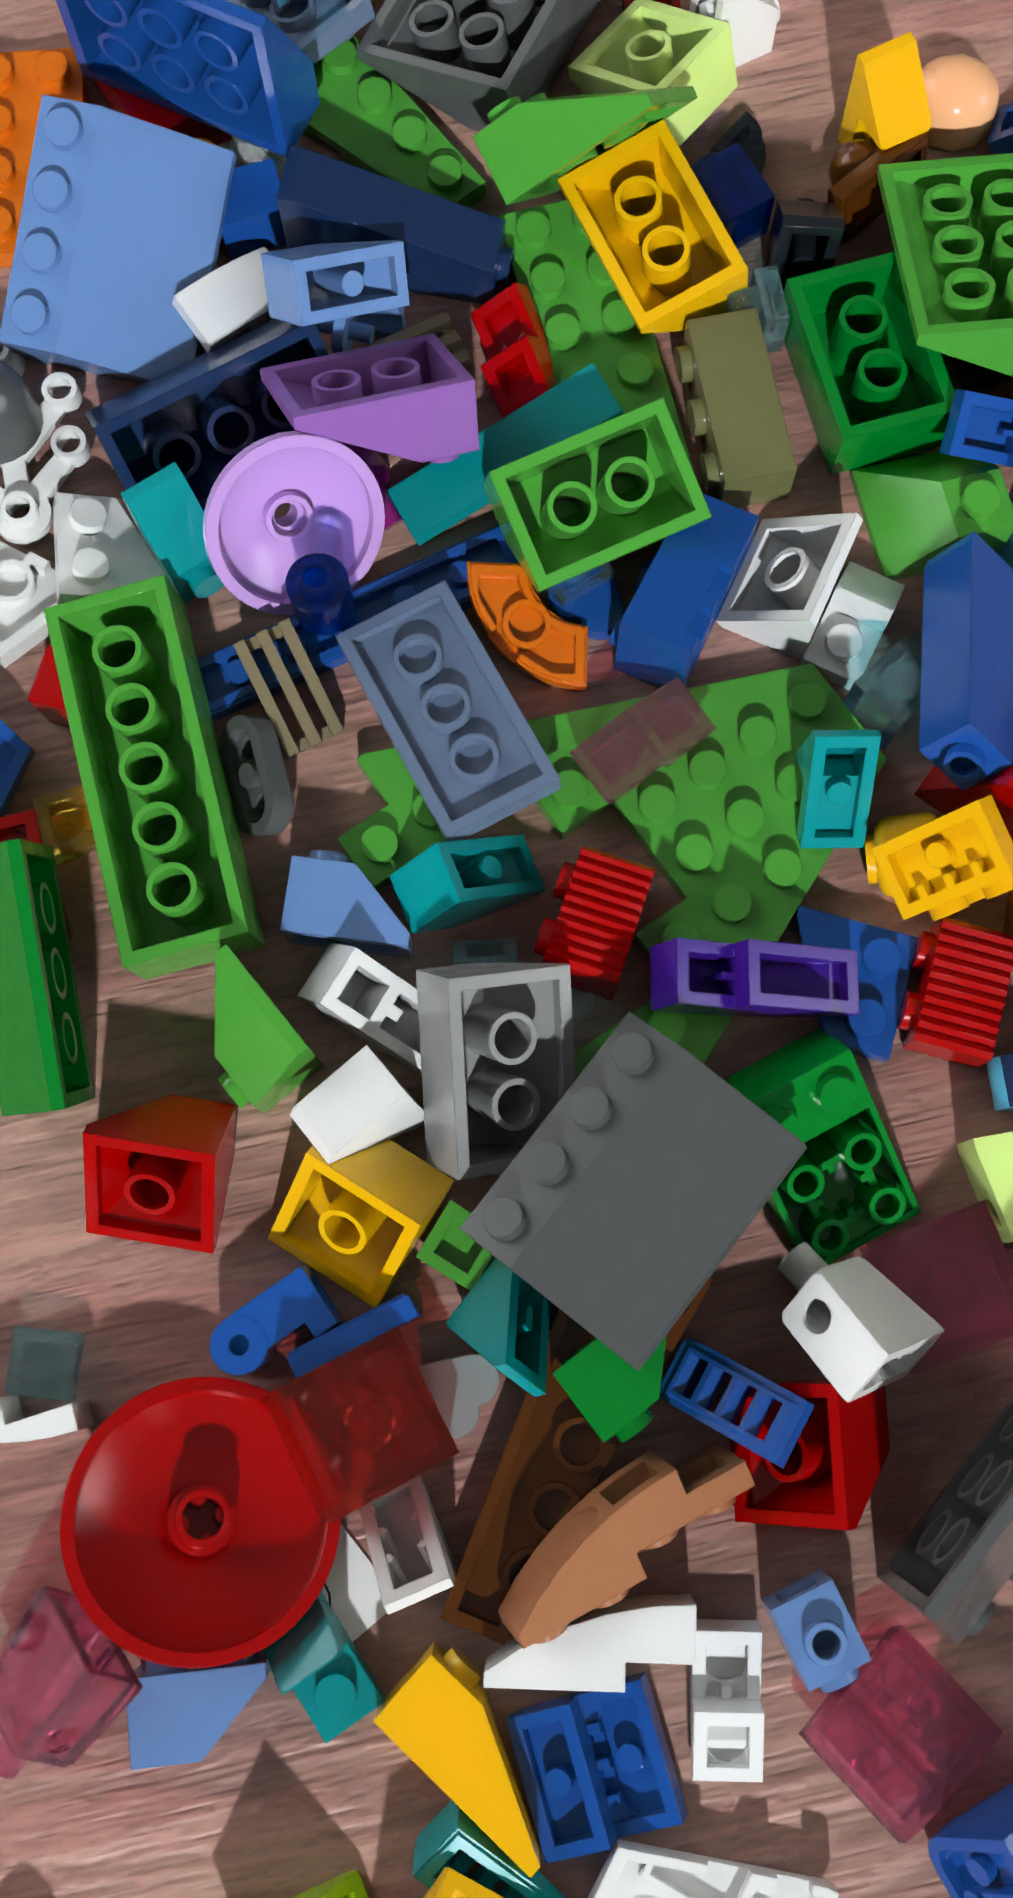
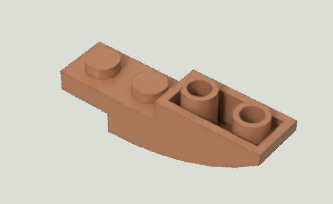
(594, 1548)

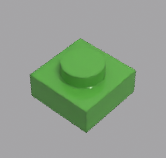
(454, 1251)

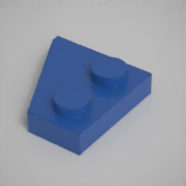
(882, 978)

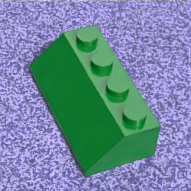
(40, 1012)

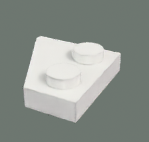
(97, 547)

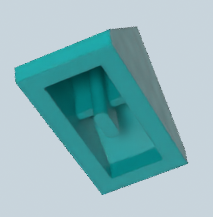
(507, 1326)

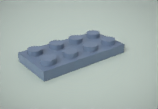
(448, 713)

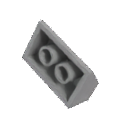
(491, 1059)

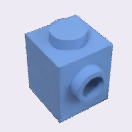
(817, 1632)

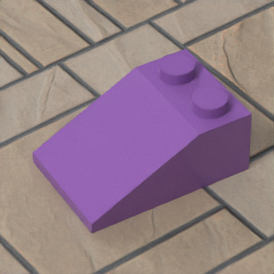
(383, 397)

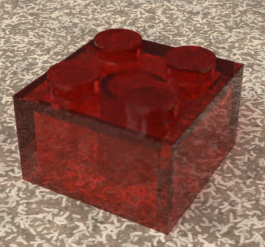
(360, 1425)

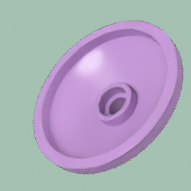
(331, 512)

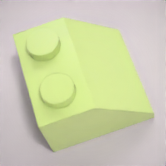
(662, 48)

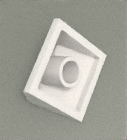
(788, 579)

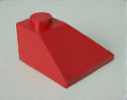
(160, 1172)
(829, 1467)

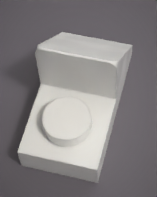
(852, 624)

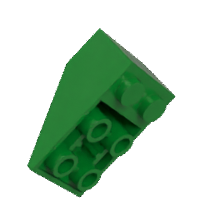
(849, 1176)

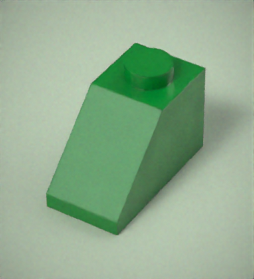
(610, 1390)

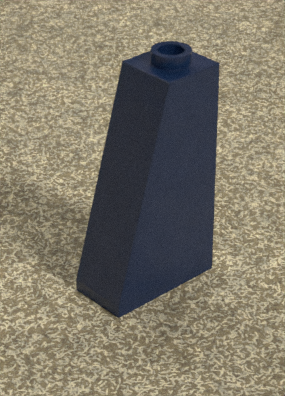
(446, 244)

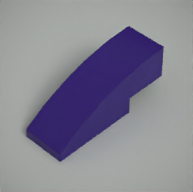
(753, 979)

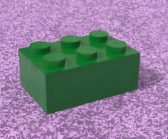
(860, 366)

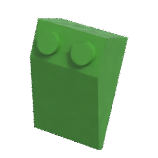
(548, 137)

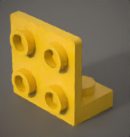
(949, 861)

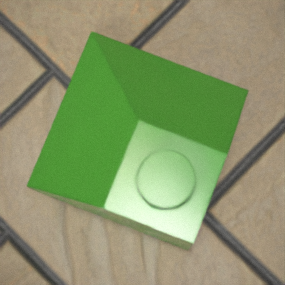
(928, 504)
(255, 1040)

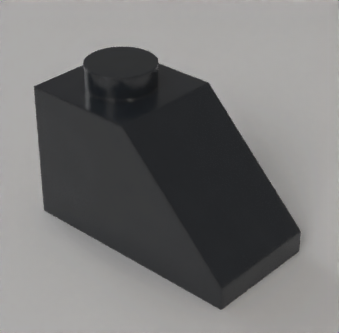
(804, 237)

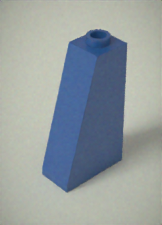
(967, 662)

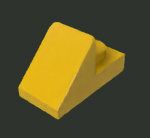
(887, 95)

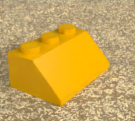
(655, 231)

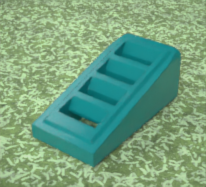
(458, 1842)

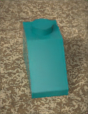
(173, 531)
(465, 881)

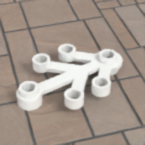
(37, 494)

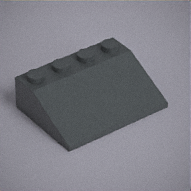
(473, 51)
(634, 1189)
(963, 1541)

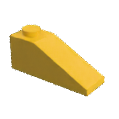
(452, 1736)

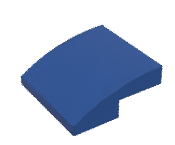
(596, 1769)

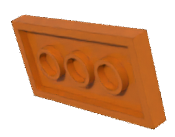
(22, 83)

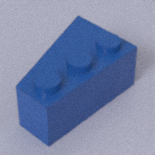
(681, 596)

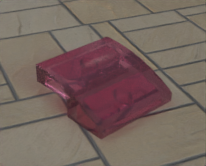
(901, 1734)

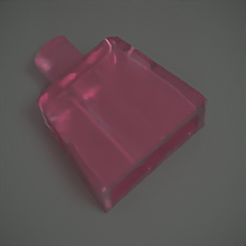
(58, 1684)

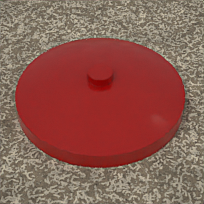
(192, 1526)

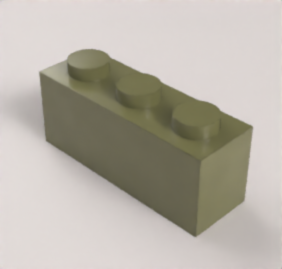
(735, 409)

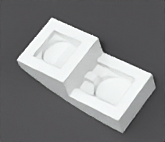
(225, 301)
(43, 1425)
(727, 1702)

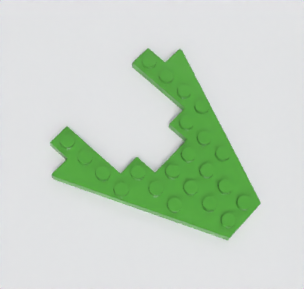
(710, 821)

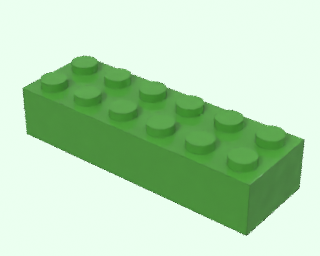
(153, 778)

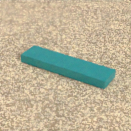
(454, 490)

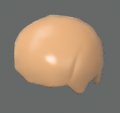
(960, 101)

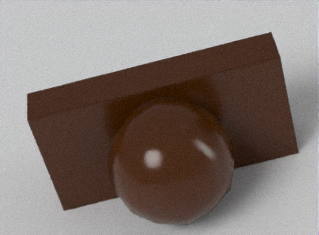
(856, 181)

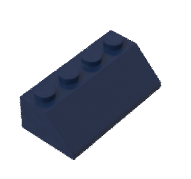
(202, 409)

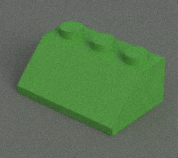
(596, 496)

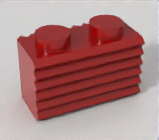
(596, 920)
(957, 992)

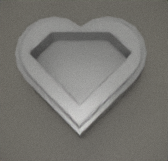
(460, 1388)

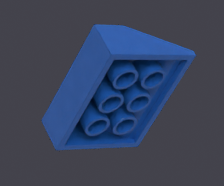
(199, 62)

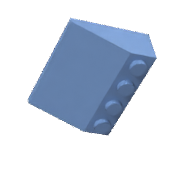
(107, 238)

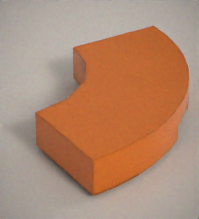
(524, 628)

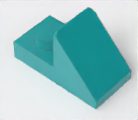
(837, 787)
(324, 1671)

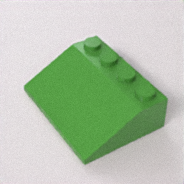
(955, 253)

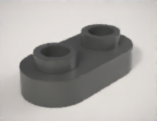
(256, 775)

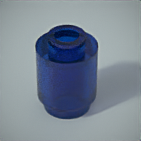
(320, 593)

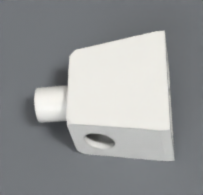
(854, 1322)

